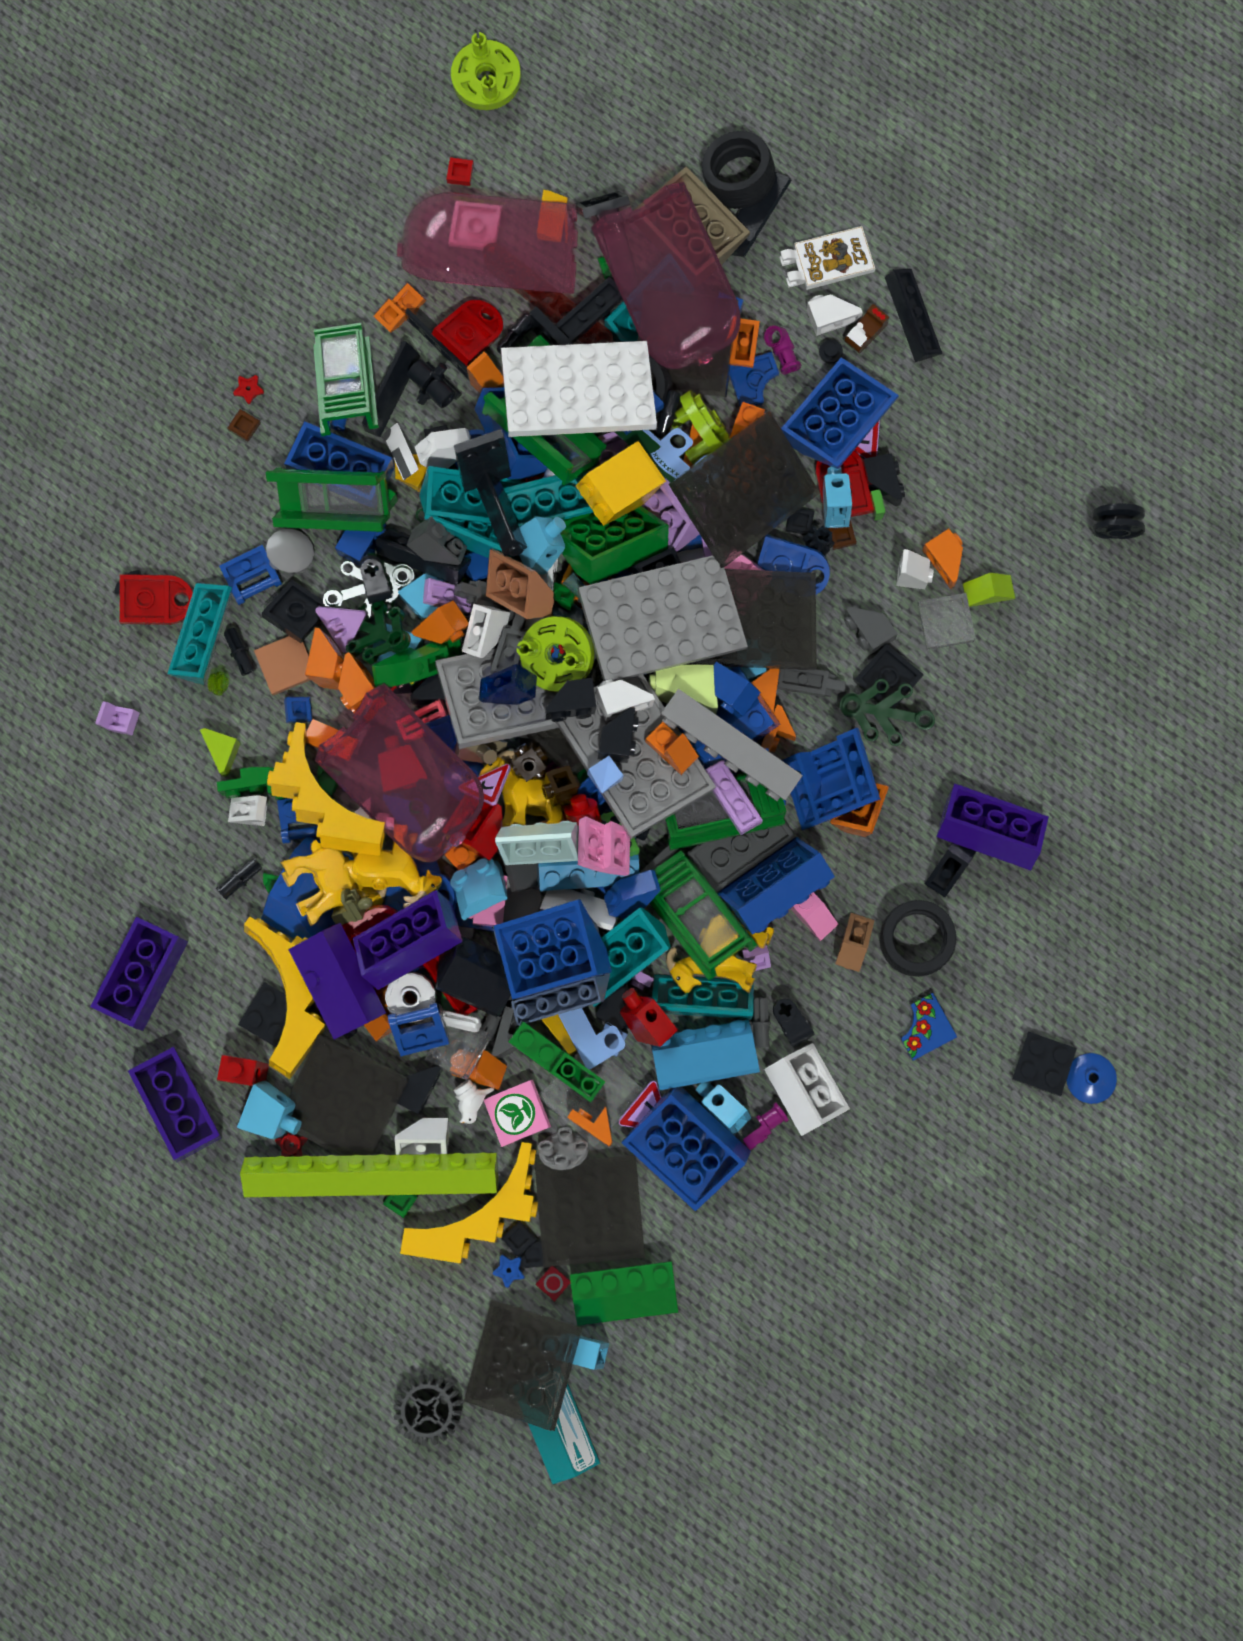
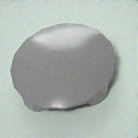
(289, 551)
(562, 1150)

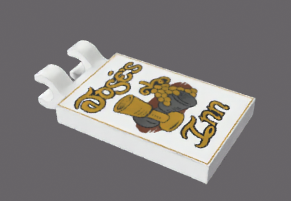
(829, 259)

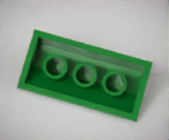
(624, 1293)

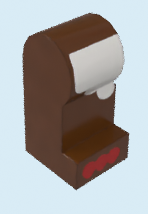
(867, 329)

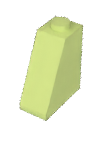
(693, 680)

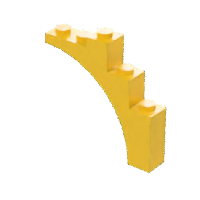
(336, 825)
(300, 1027)
(450, 1243)

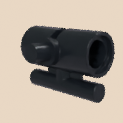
(433, 383)

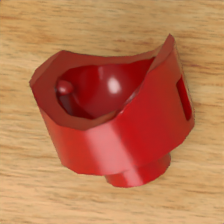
(581, 807)

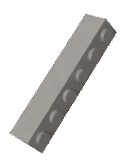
(731, 745)

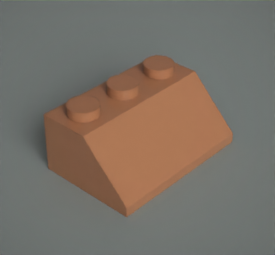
(518, 587)

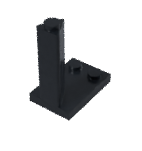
(602, 205)
(482, 466)

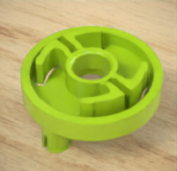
(481, 58)
(706, 423)
(537, 650)

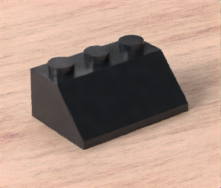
(474, 976)

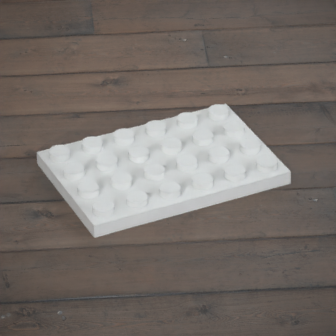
(578, 388)

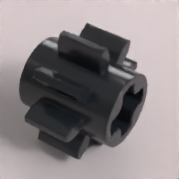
(819, 539)

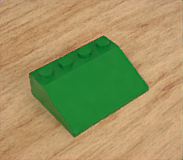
(606, 550)

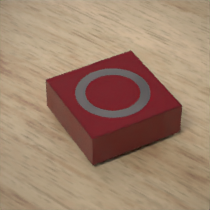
(553, 1283)

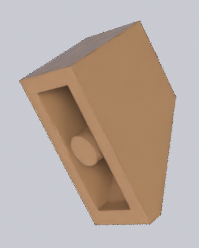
(855, 942)

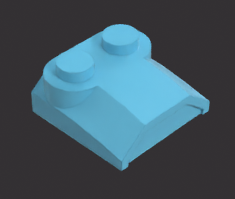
(479, 887)

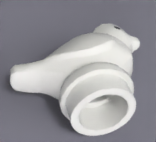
(470, 1100)

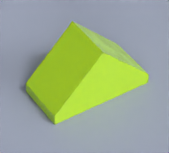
(989, 589)
(222, 749)

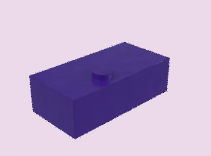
(992, 827)
(407, 940)
(139, 974)
(335, 981)
(174, 1104)

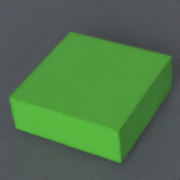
(878, 505)

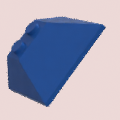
(833, 780)
(281, 906)

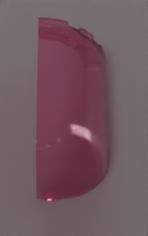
(491, 242)
(670, 278)
(404, 776)

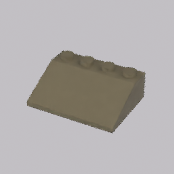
(720, 224)

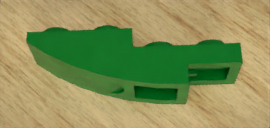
(413, 664)
(252, 779)
(556, 1061)

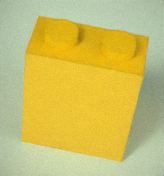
(621, 484)

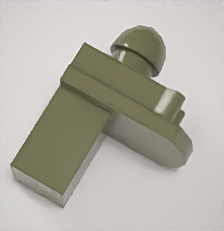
(353, 907)

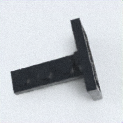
(580, 318)

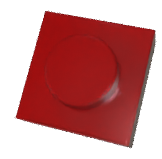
(460, 171)

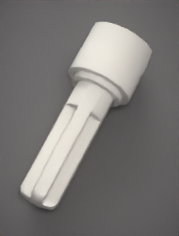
(456, 1020)

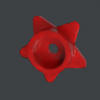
(250, 394)
(284, 1143)

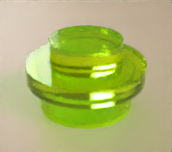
(218, 683)

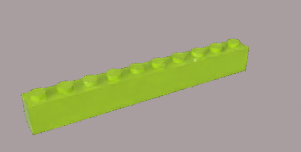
(370, 1175)

